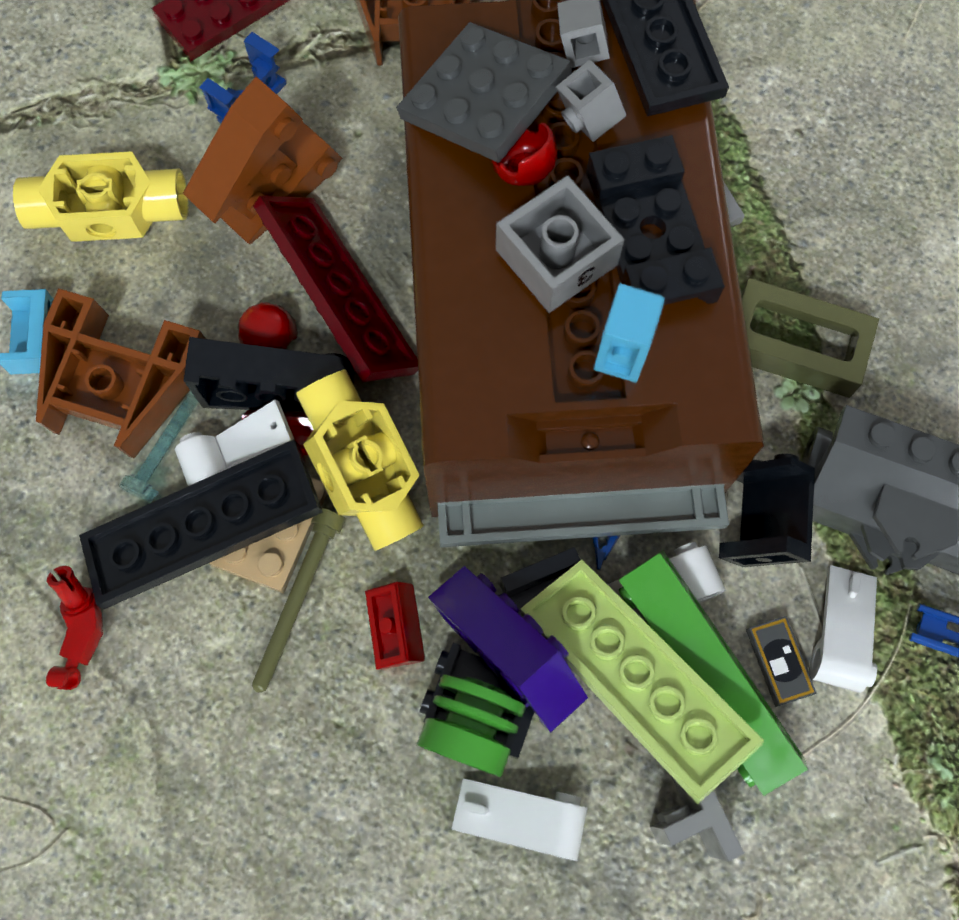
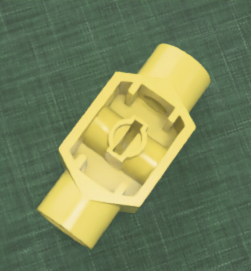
(100, 197)
(360, 459)

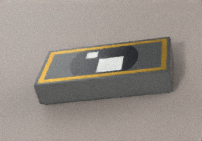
(781, 661)

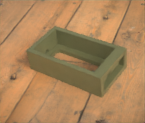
(804, 364)

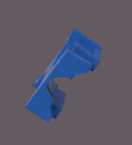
(263, 66)

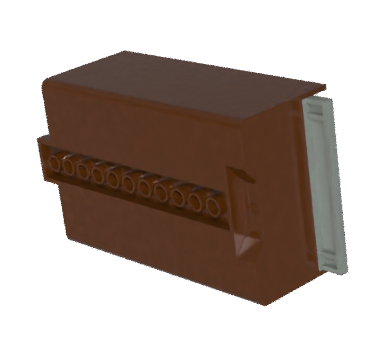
(510, 404)

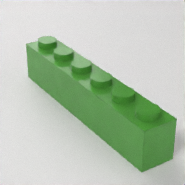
(685, 626)

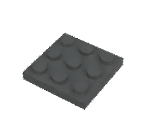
(484, 91)

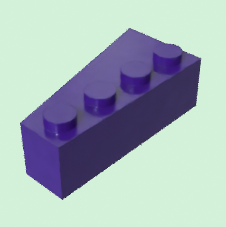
(511, 645)

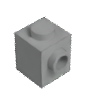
(583, 31)
(590, 101)

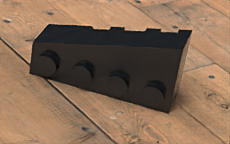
(252, 375)

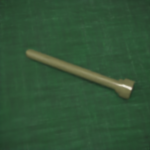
(325, 528)

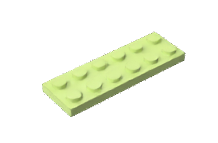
(644, 681)

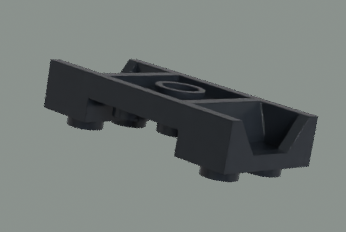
(644, 187)

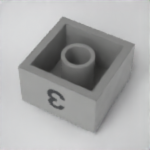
(558, 243)

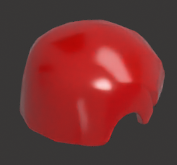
(529, 159)
(267, 326)

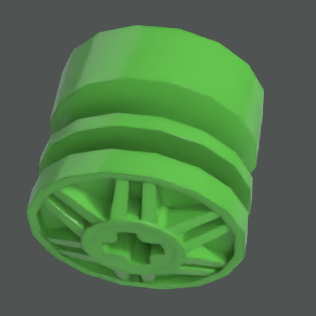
(471, 724)

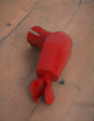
(83, 627)

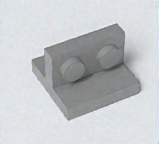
(702, 818)

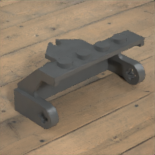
(888, 490)

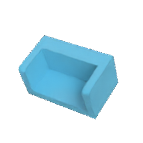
(27, 323)
(629, 332)

